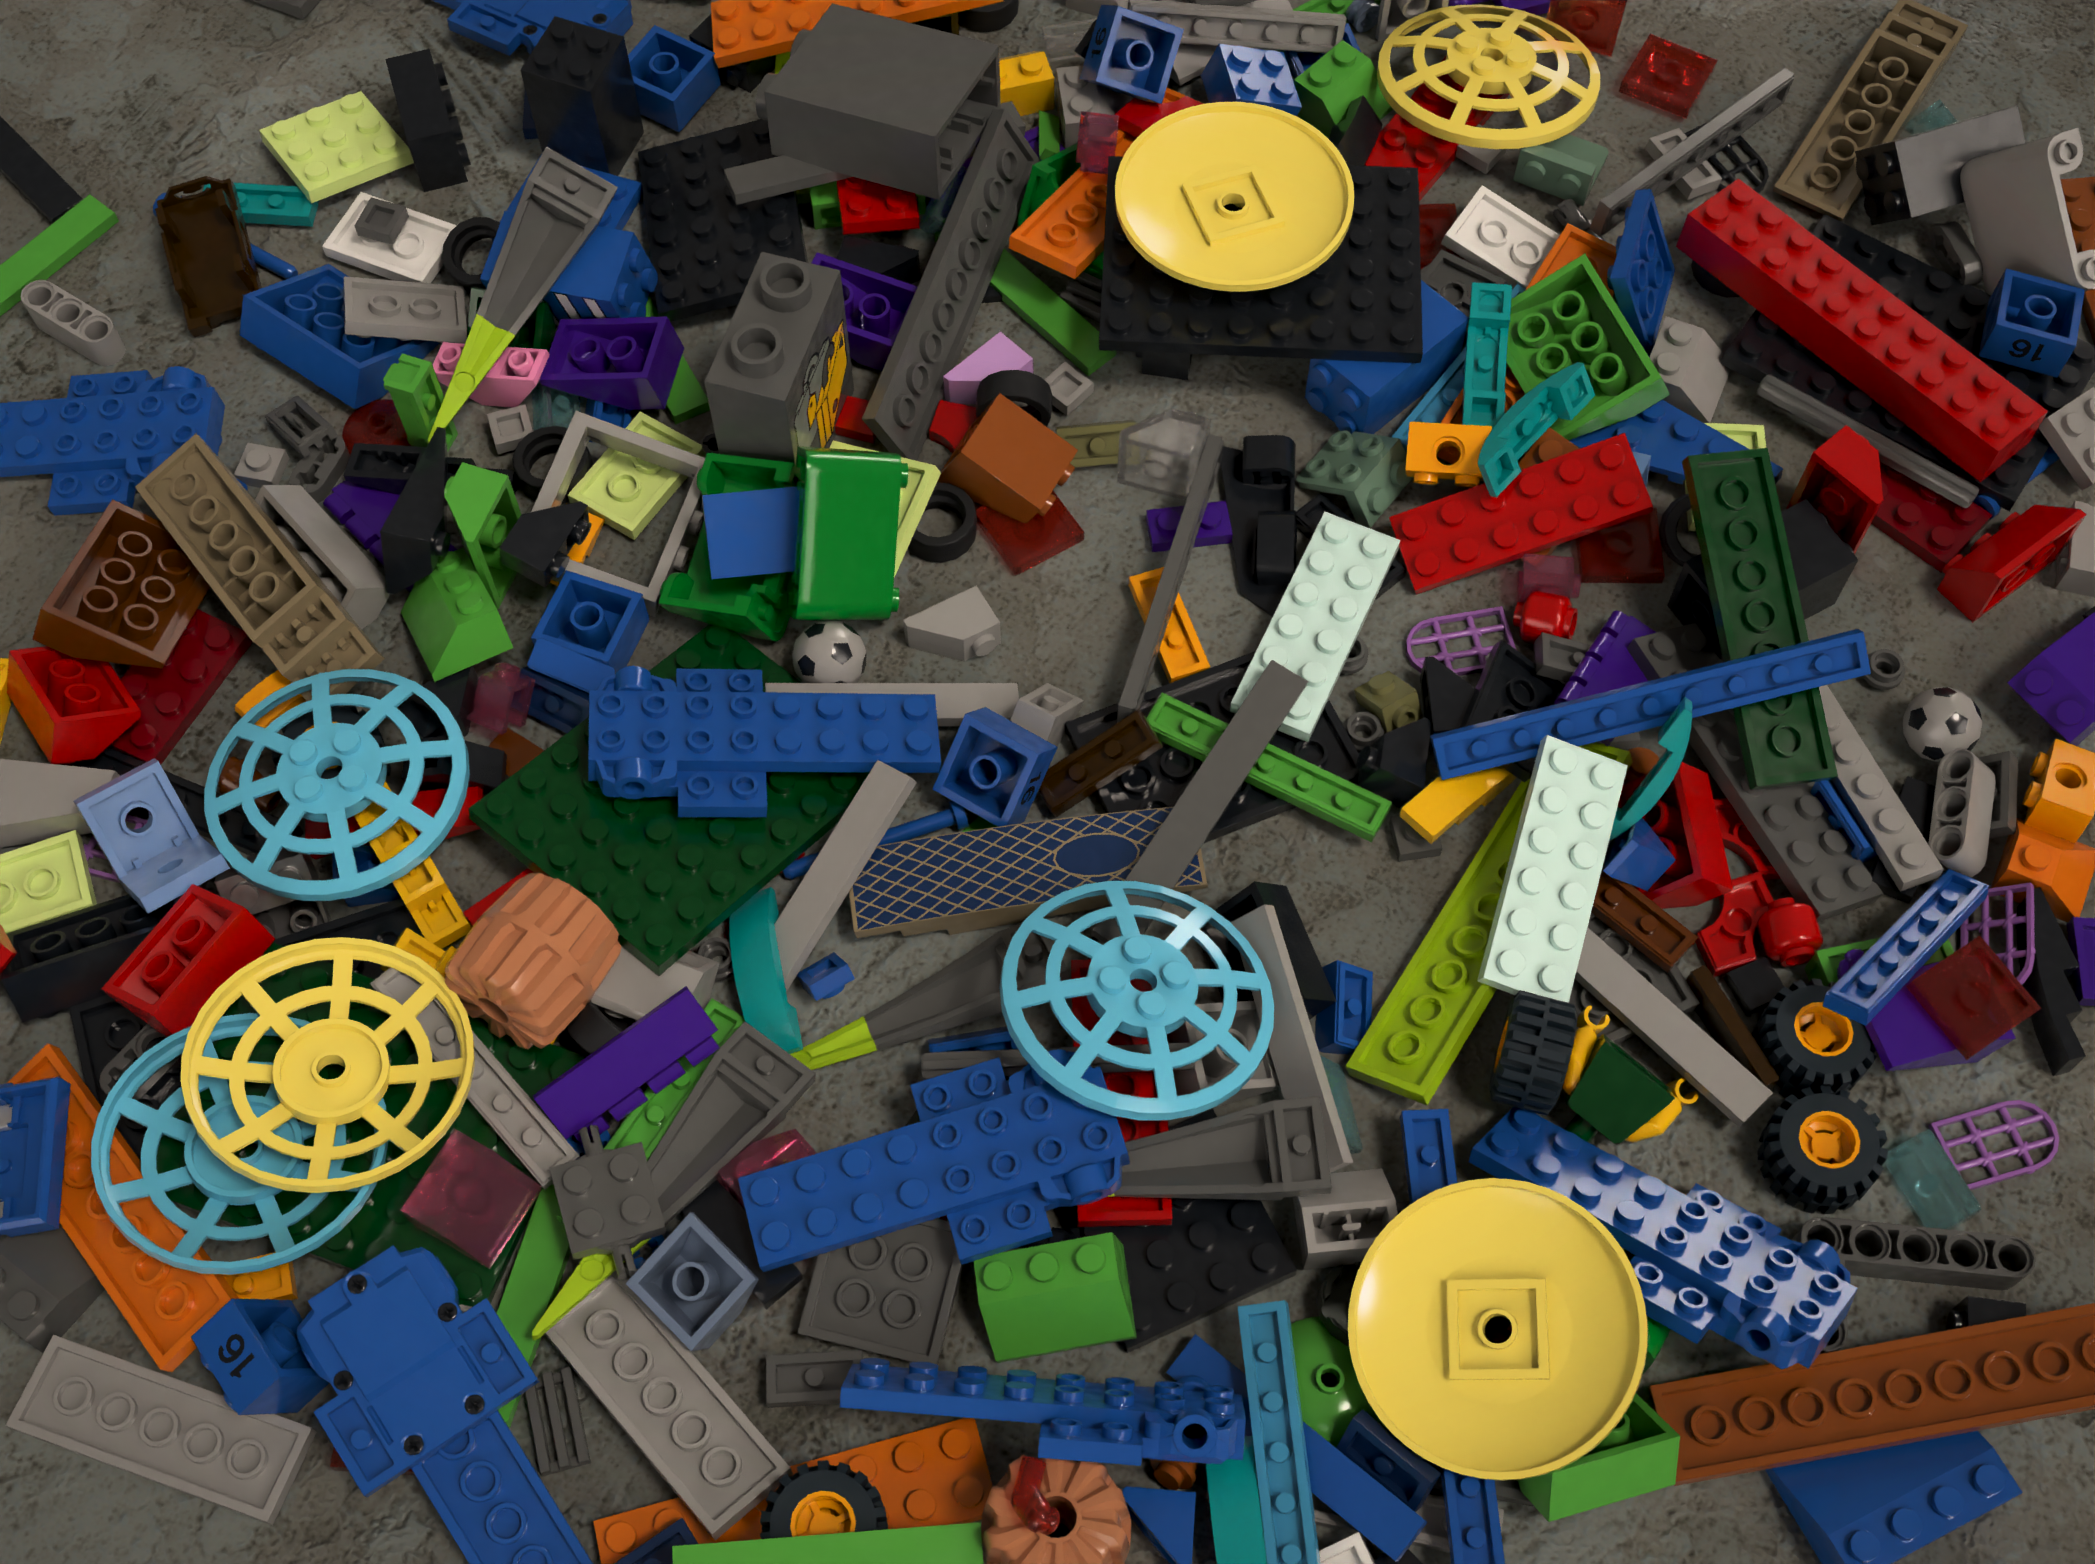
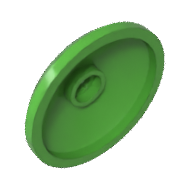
(1323, 1407)

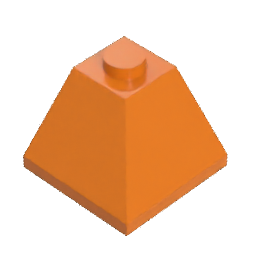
(2050, 863)

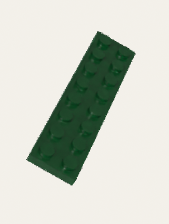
(1757, 610)

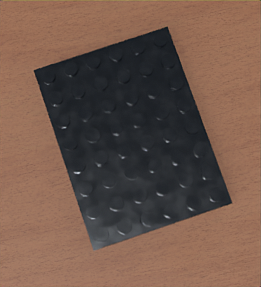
(1948, 305)
(1349, 308)

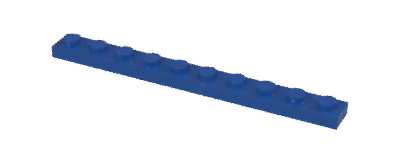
(1652, 703)
(1468, 1501)

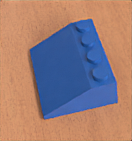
(304, 329)
(1893, 1497)

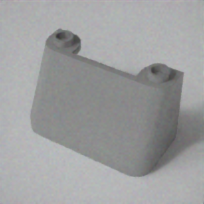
(2022, 212)

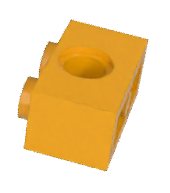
(1428, 439)
(2063, 791)

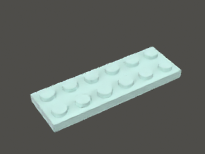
(1322, 615)
(1553, 871)

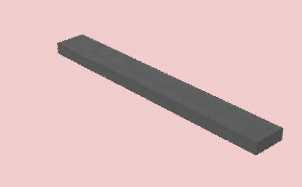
(1694, 149)
(787, 174)
(1171, 578)
(1211, 789)

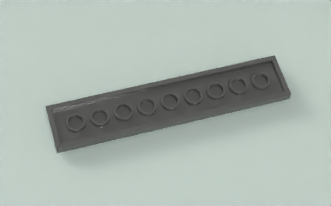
(951, 288)

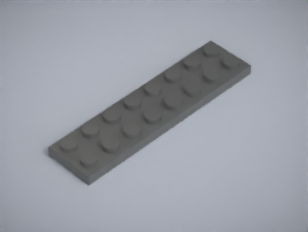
(1782, 819)

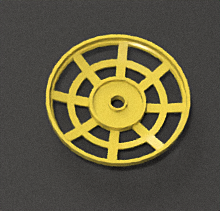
(1488, 63)
(324, 1043)

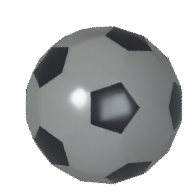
(829, 653)
(1941, 722)

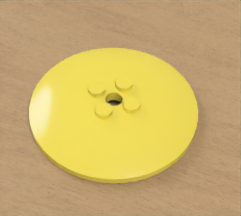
(1243, 154)
(1424, 1314)

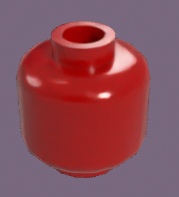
(1546, 614)
(1789, 932)

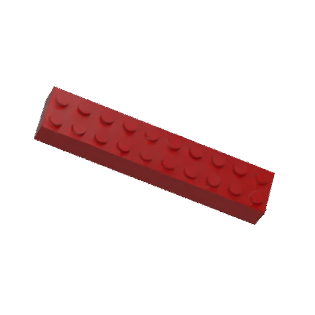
(1861, 329)

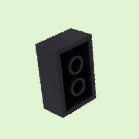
(426, 119)

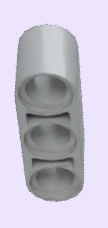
(73, 322)
(1962, 812)

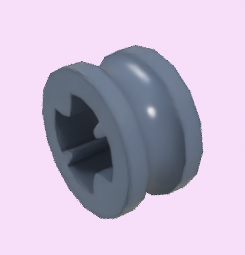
(1363, 14)

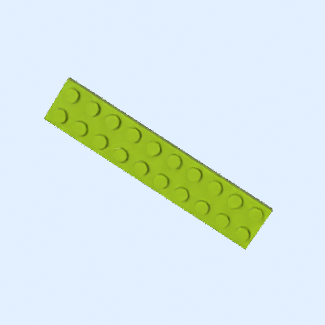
(1439, 991)

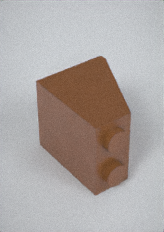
(1010, 461)

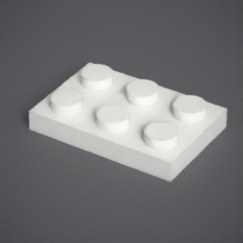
(1500, 238)
(412, 257)

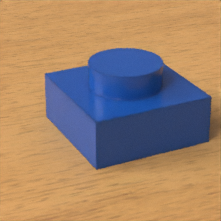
(825, 977)

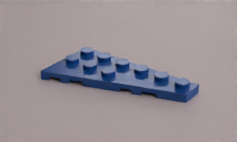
(1669, 438)

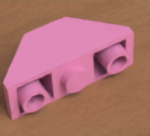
(507, 381)

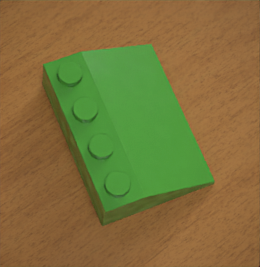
(1575, 321)

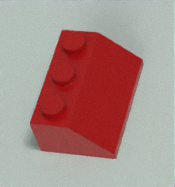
(1843, 484)
(2008, 558)
(69, 702)
(1690, 830)
(187, 959)

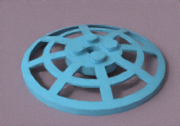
(339, 797)
(1132, 1011)
(206, 1170)

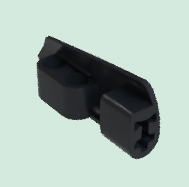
(1262, 516)

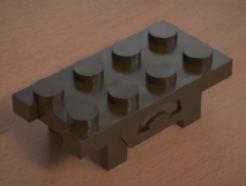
(207, 251)

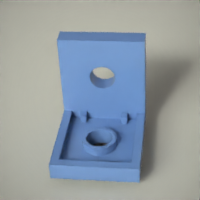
(161, 856)

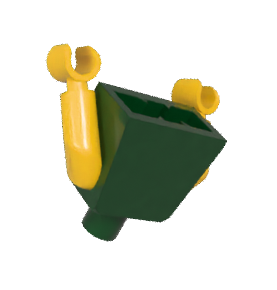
(1615, 1091)

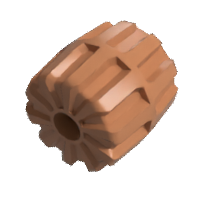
(533, 960)
(1089, 1510)

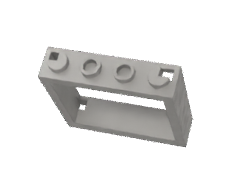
(675, 554)

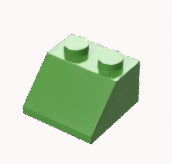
(1333, 83)

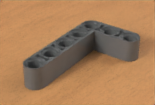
(1934, 1255)

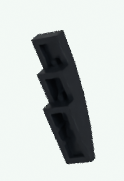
(1357, 133)
(391, 466)
(2050, 987)
(730, 1224)

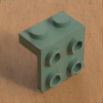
(1562, 167)
(1363, 469)

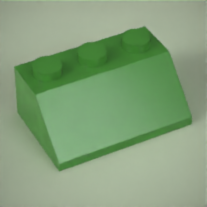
(484, 515)
(454, 617)
(1055, 1297)
(1629, 1462)

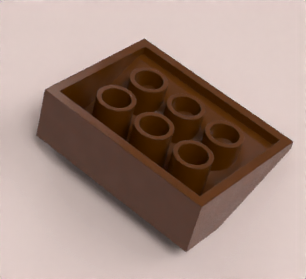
(123, 594)

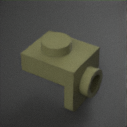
(1390, 700)

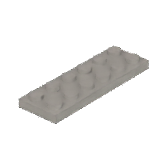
(668, 1405)
(161, 1429)

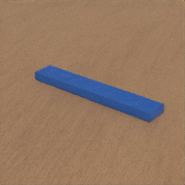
(1905, 947)
(1332, 1474)

